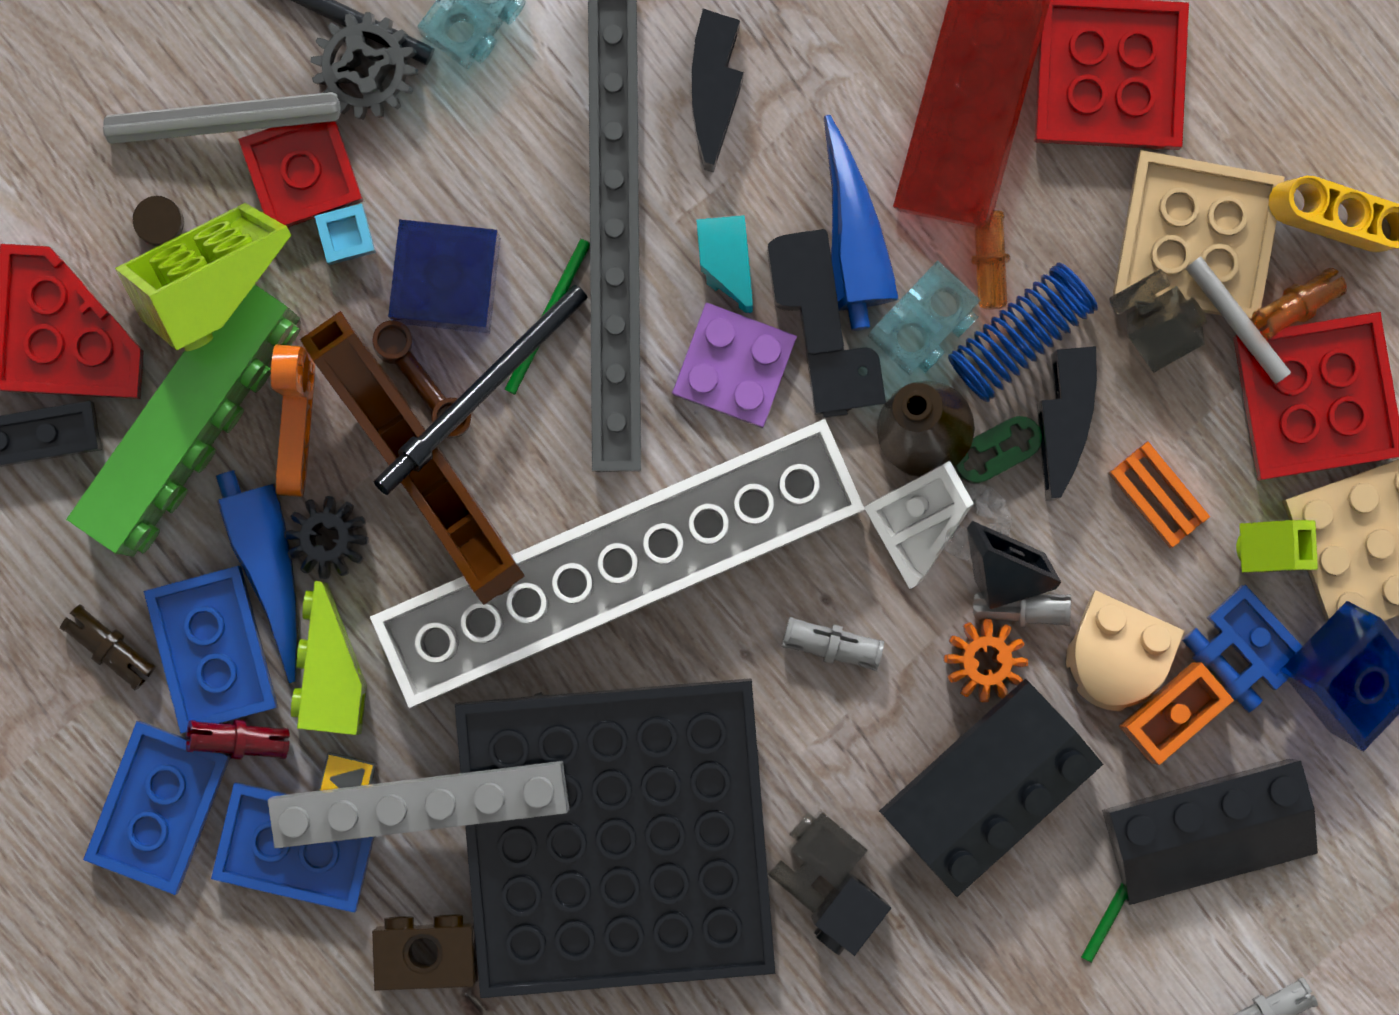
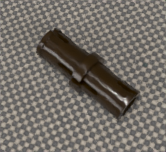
(107, 647)

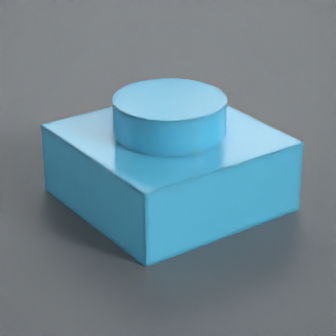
(345, 234)

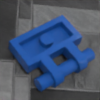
(1255, 636)

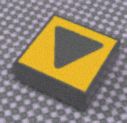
(346, 771)

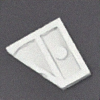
(920, 519)

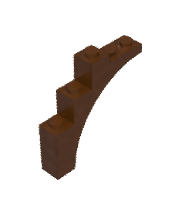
(436, 487)

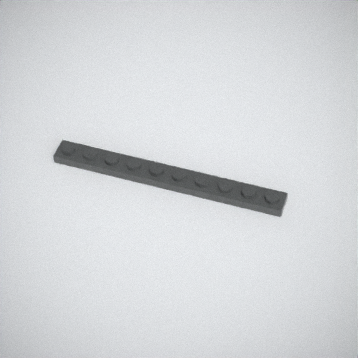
(614, 236)

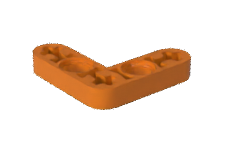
(293, 379)

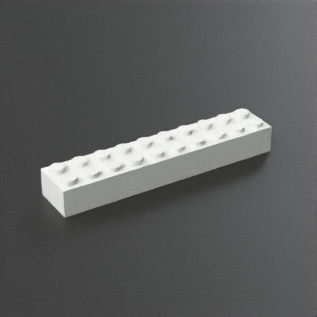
(621, 563)

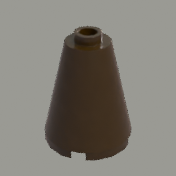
(925, 427)

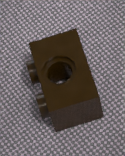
(399, 970)

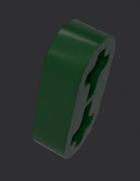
(1003, 460)

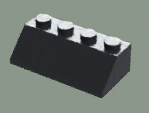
(991, 787)
(1212, 830)

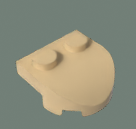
(1120, 653)

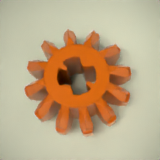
(1001, 656)

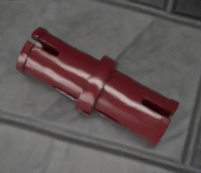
(237, 739)

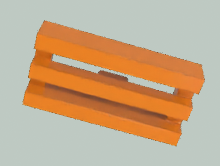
(1186, 526)

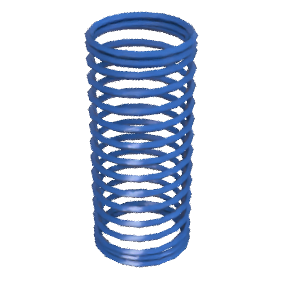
(1074, 294)

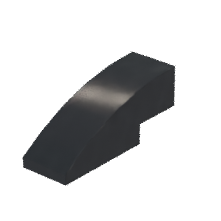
(714, 83)
(1068, 417)

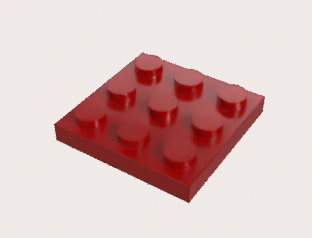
(1112, 73)
(1332, 405)

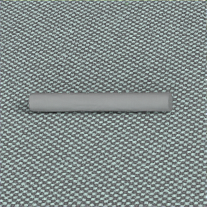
(1238, 320)

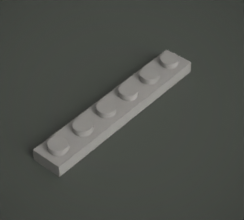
(418, 804)

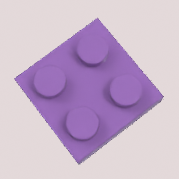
(734, 365)

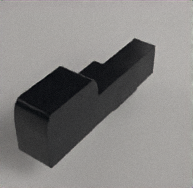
(805, 282)

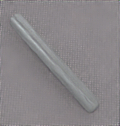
(221, 118)

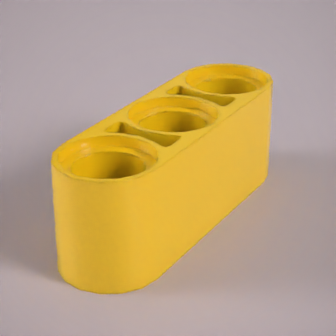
(1321, 213)

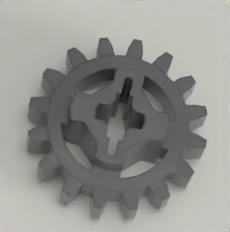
(357, 45)

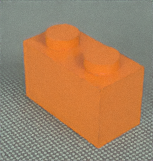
(1176, 713)

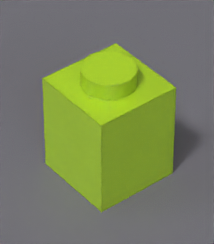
(1277, 546)

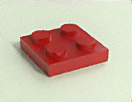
(300, 171)

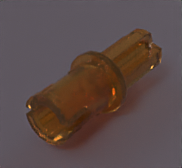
(991, 264)

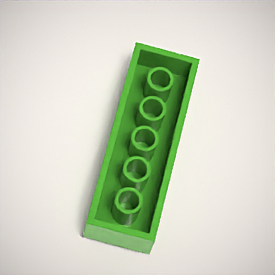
(181, 425)

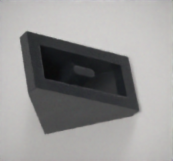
(1008, 568)

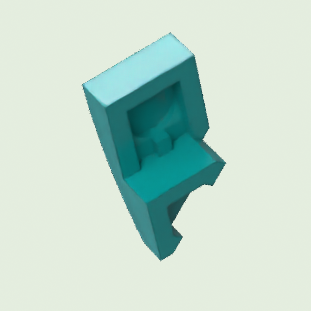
(726, 257)

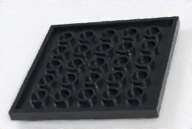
(651, 864)

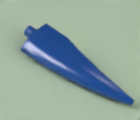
(858, 246)
(259, 542)

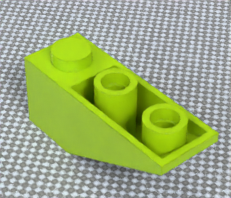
(332, 678)

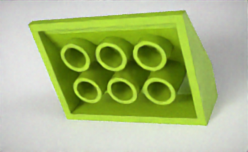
(202, 275)

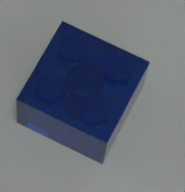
(444, 276)
(1349, 675)

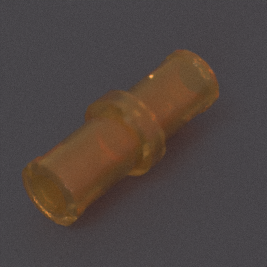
(1299, 303)

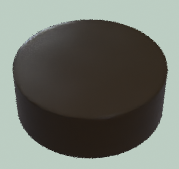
(158, 220)

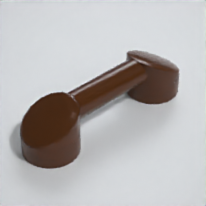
(393, 345)

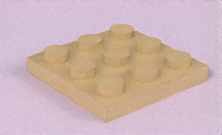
(1193, 211)
(1355, 540)

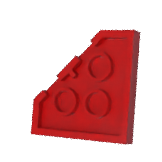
(59, 333)

